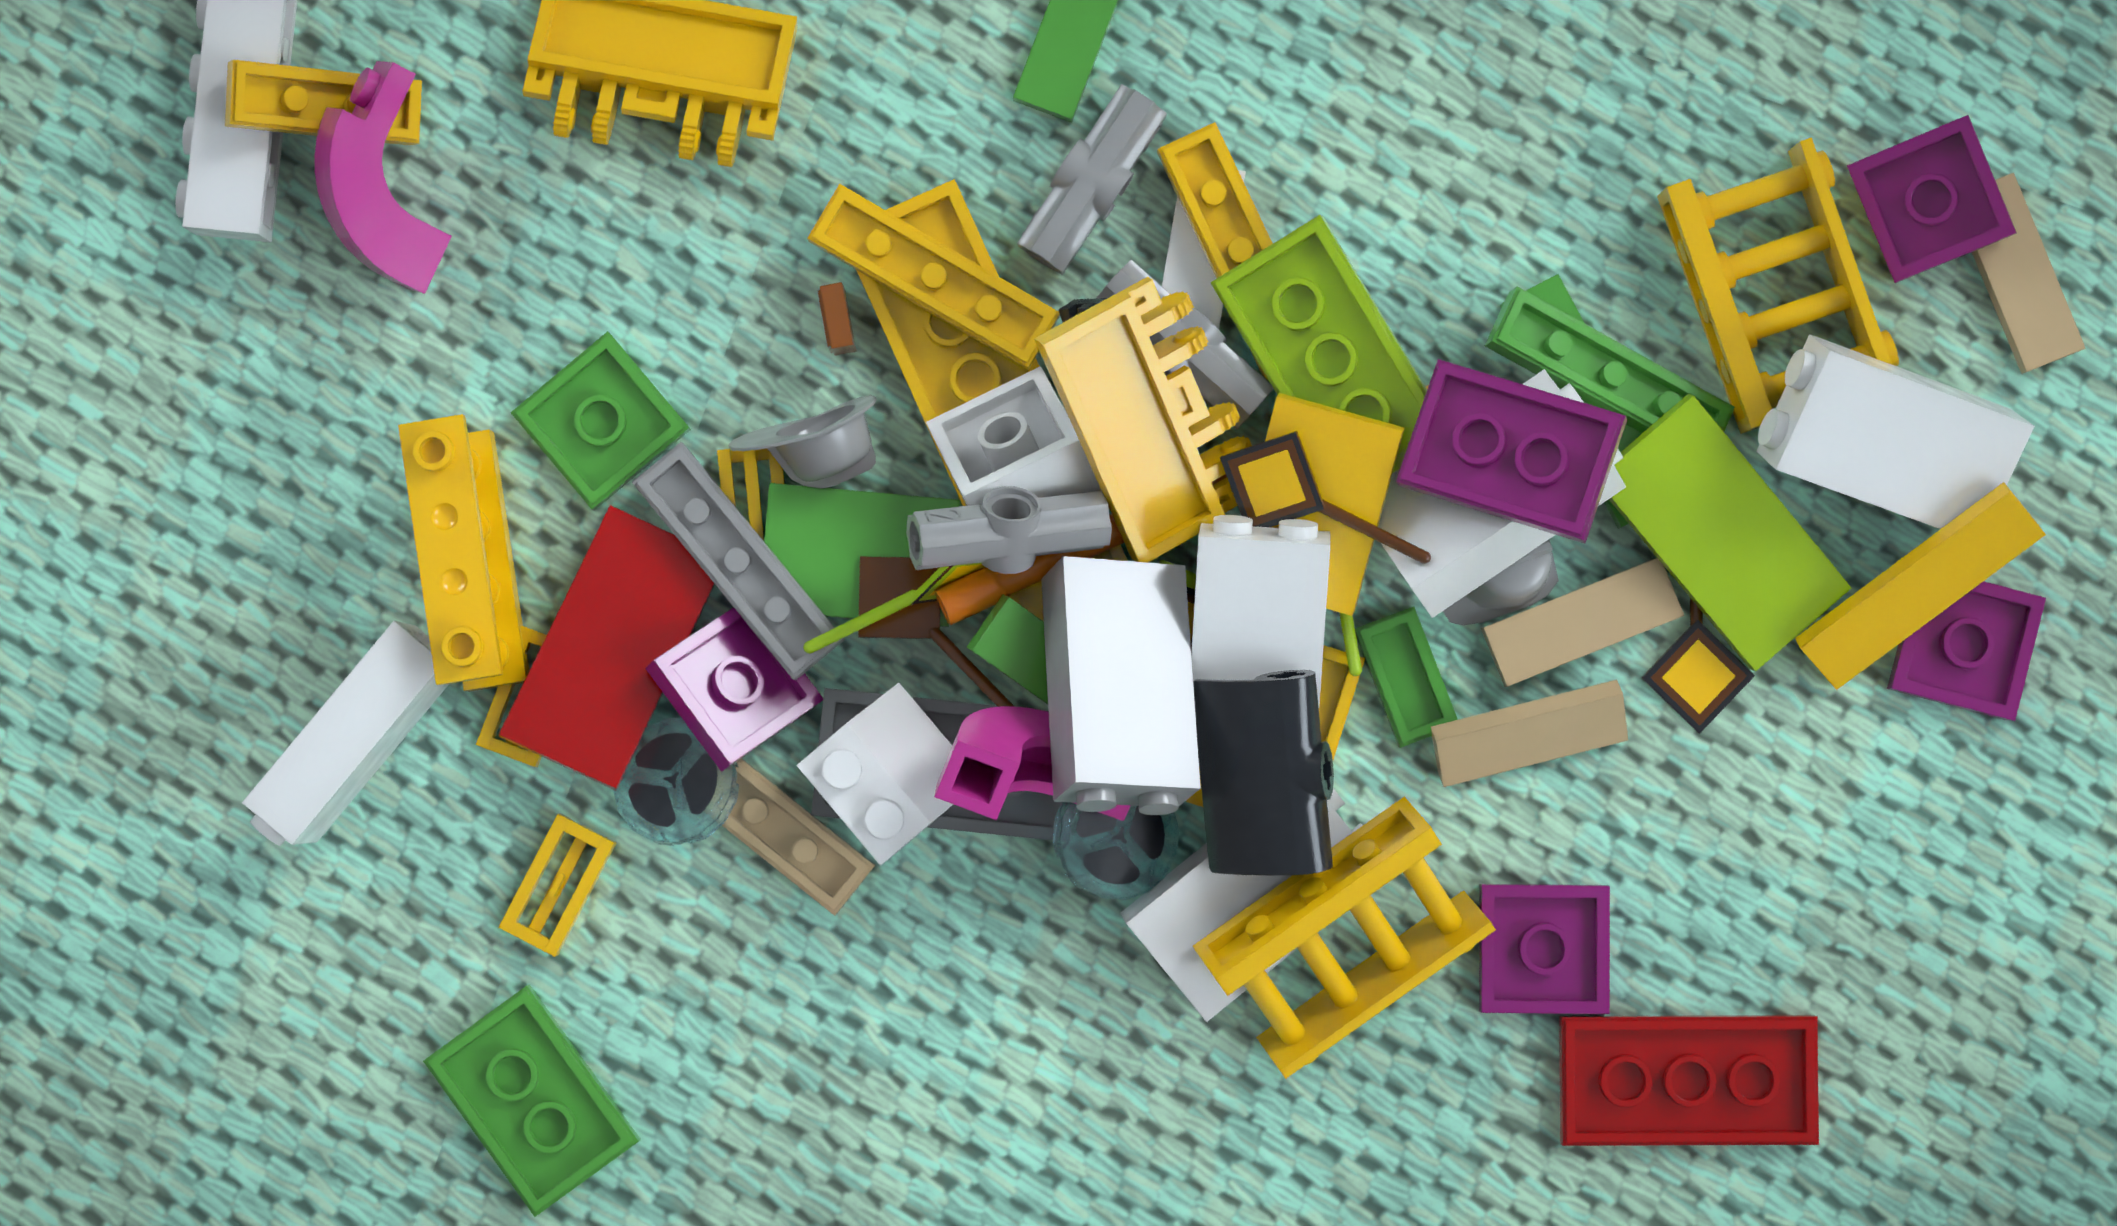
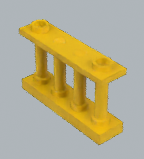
(1714, 274)
(464, 553)
(1309, 902)

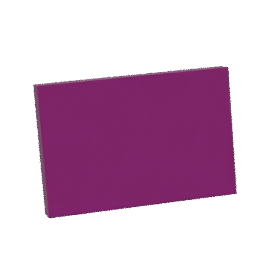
(1511, 451)

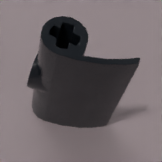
(1264, 774)

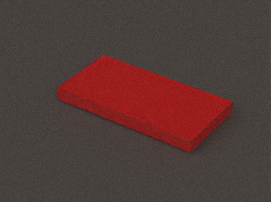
(589, 681)
(1689, 1080)

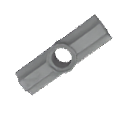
(1092, 179)
(1217, 368)
(1008, 530)

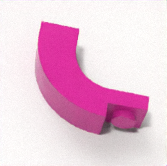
(355, 188)
(997, 755)

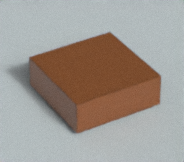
(836, 319)

